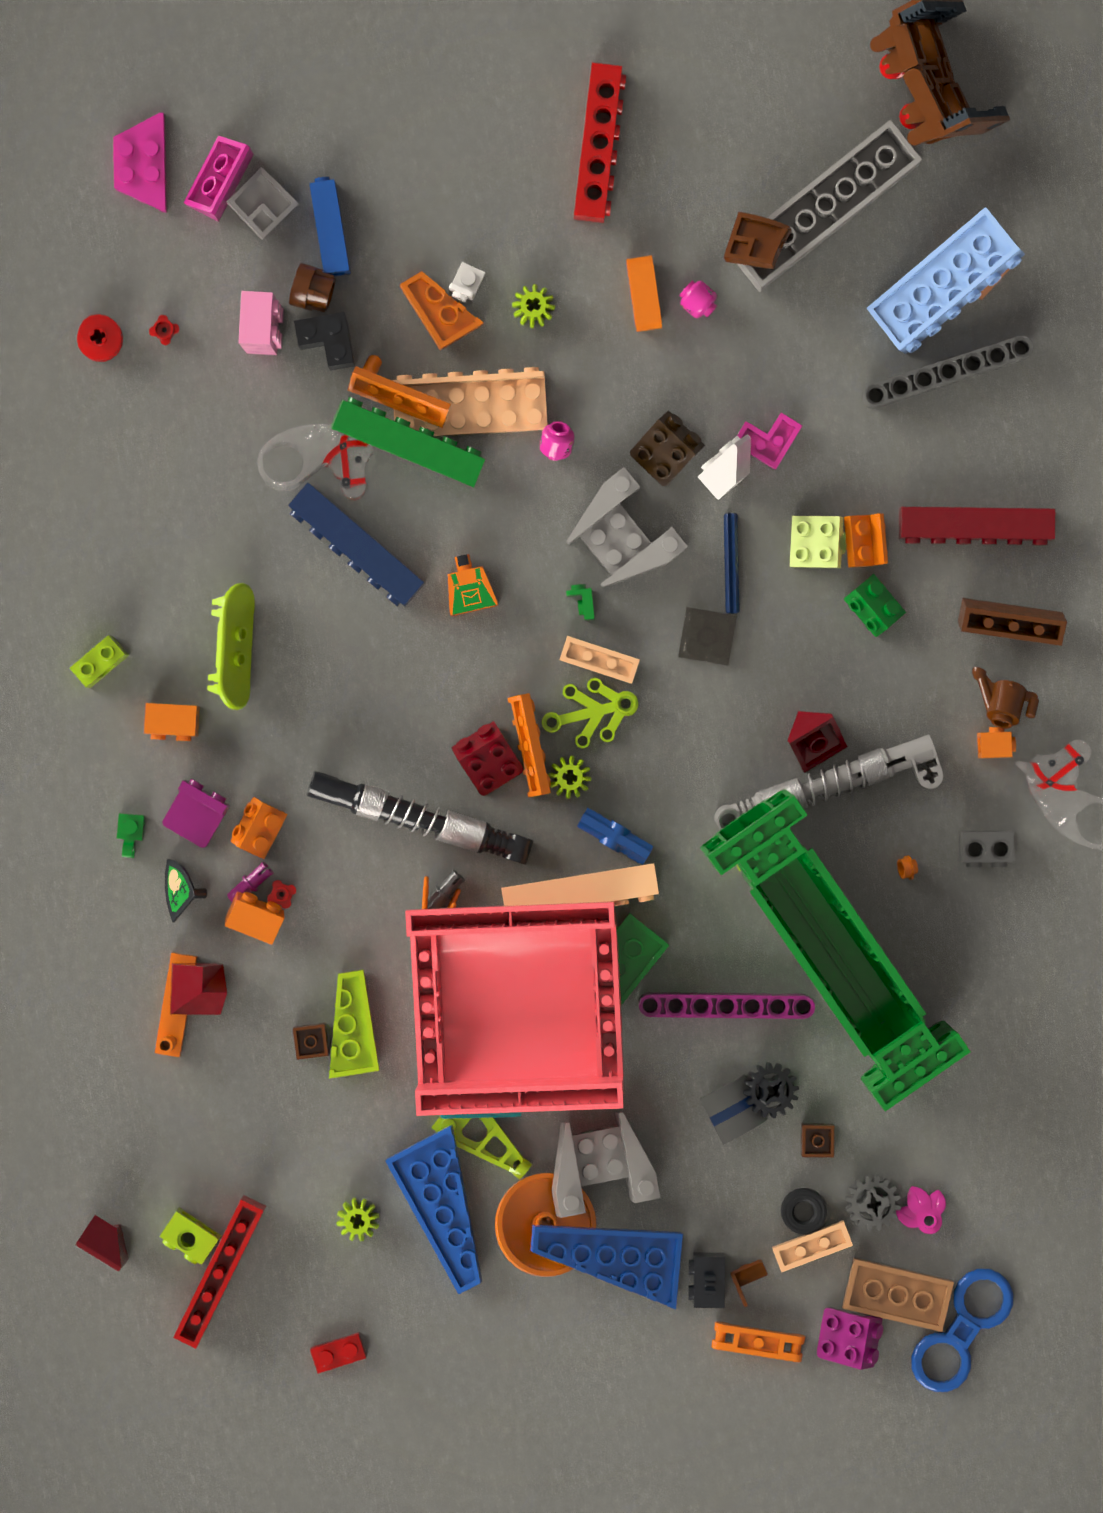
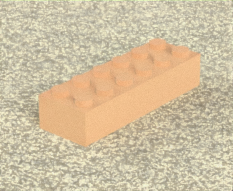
(595, 887)

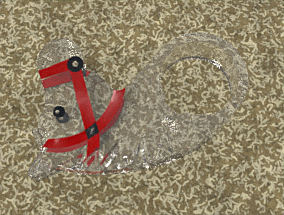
(322, 448)
(1053, 789)

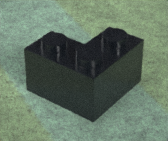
(329, 332)

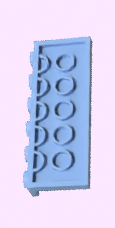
(946, 281)

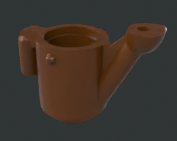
(1005, 699)

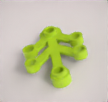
(594, 711)

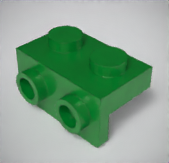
(874, 605)

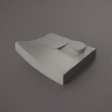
(262, 202)

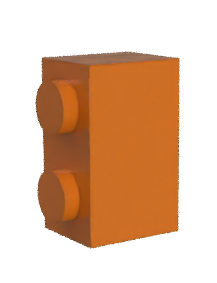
(171, 720)
(254, 917)

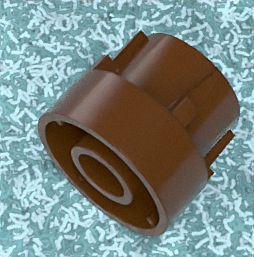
(312, 288)

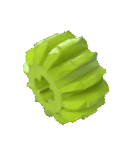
(535, 314)
(576, 771)
(350, 1224)

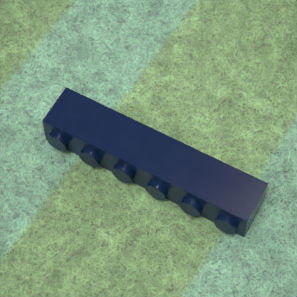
(356, 544)

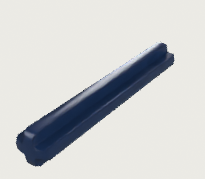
(731, 563)

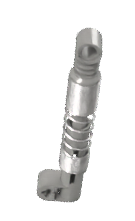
(872, 767)

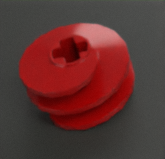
(89, 331)

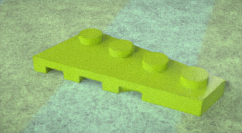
(353, 1032)

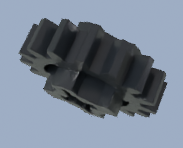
(777, 1083)

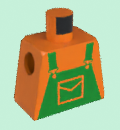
(469, 588)

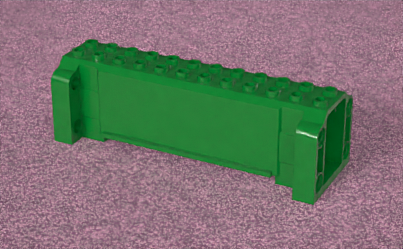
(835, 949)

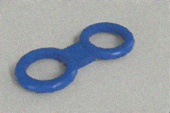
(962, 1330)

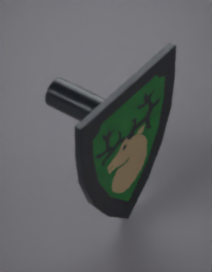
(179, 889)

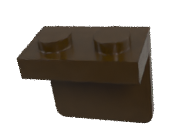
(666, 448)

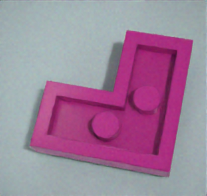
(772, 446)

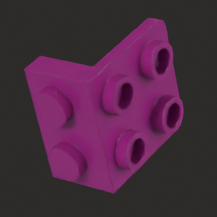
(195, 813)
(849, 1338)

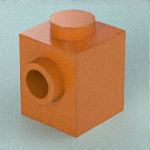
(995, 743)

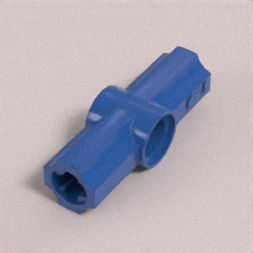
(615, 836)

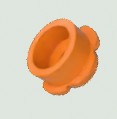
(907, 867)

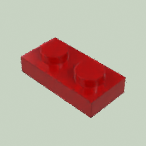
(338, 1352)

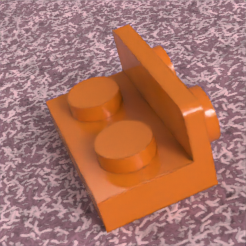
(865, 540)

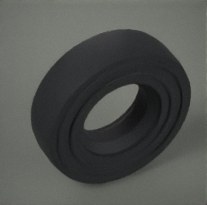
(801, 1195)

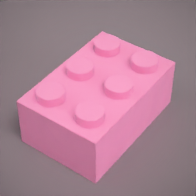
(260, 323)

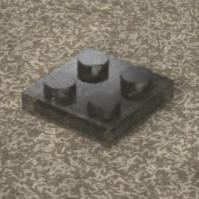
(707, 636)

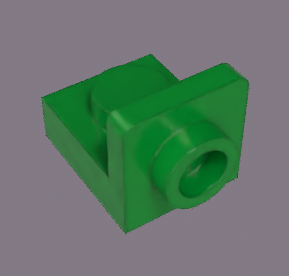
(585, 605)

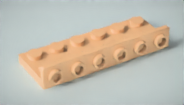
(483, 401)

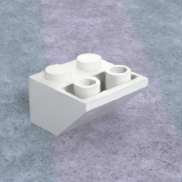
(727, 467)

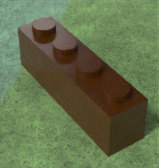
(1012, 621)

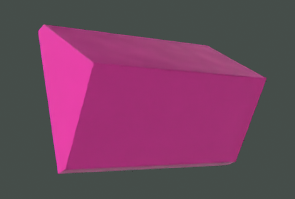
(219, 177)

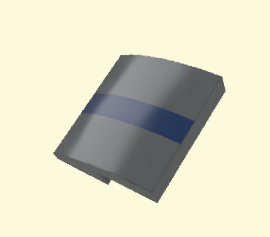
(729, 1110)

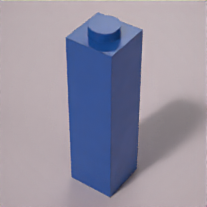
(329, 226)

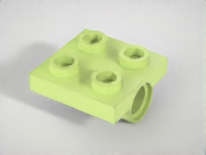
(817, 542)

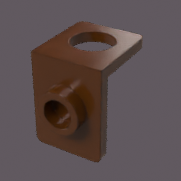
(746, 1274)

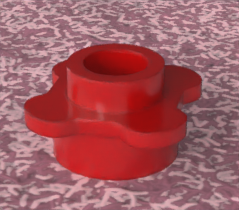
(163, 322)
(288, 891)

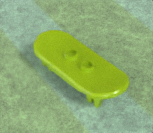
(234, 646)

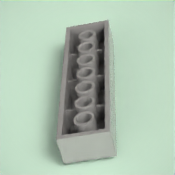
(838, 197)

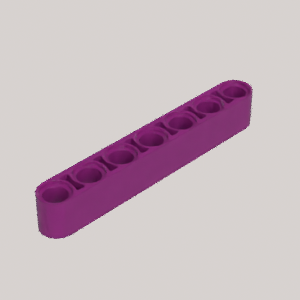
(738, 1011)

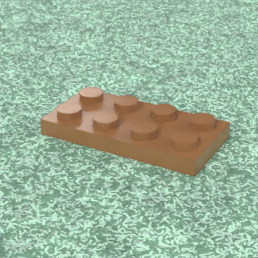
(898, 1294)

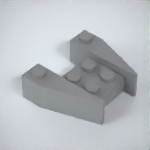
(617, 538)
(599, 1158)

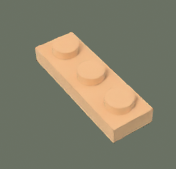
(599, 659)
(812, 1246)

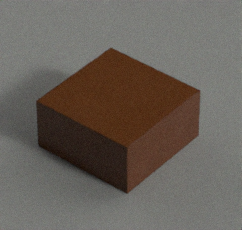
(311, 1041)
(817, 1140)

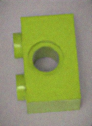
(99, 661)
(184, 1222)

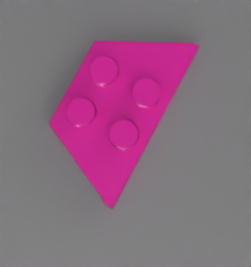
(141, 162)

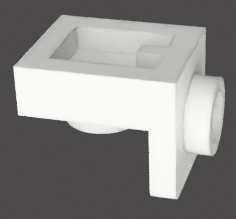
(466, 282)

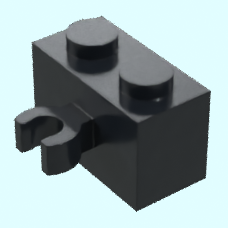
(708, 1280)

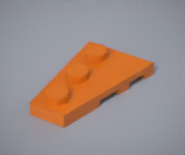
(438, 311)

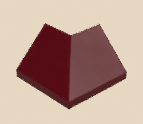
(815, 738)
(197, 989)
(104, 1243)

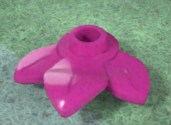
(921, 1206)

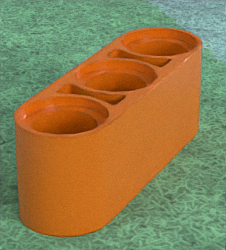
(644, 293)

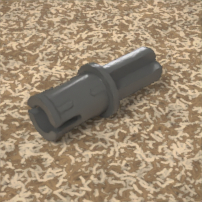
(445, 890)

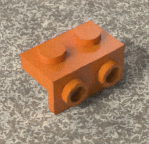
(258, 827)

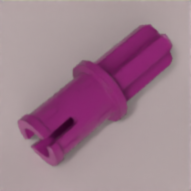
(251, 881)

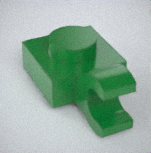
(130, 829)

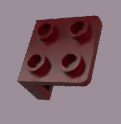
(487, 759)

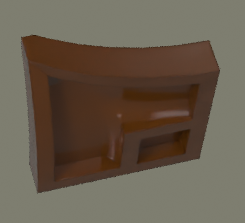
(756, 241)

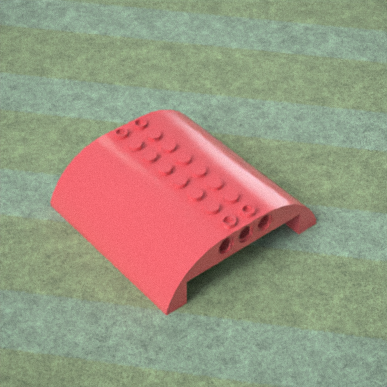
(517, 1008)

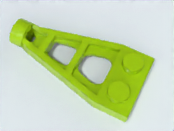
(478, 1148)

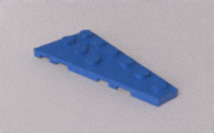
(436, 1193)
(627, 1258)

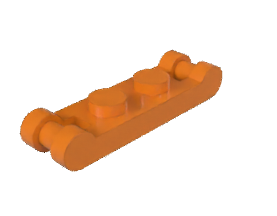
(758, 1342)

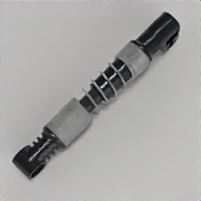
(452, 828)

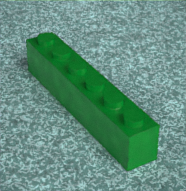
(407, 442)

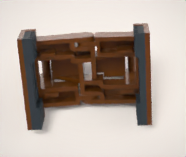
(922, 61)

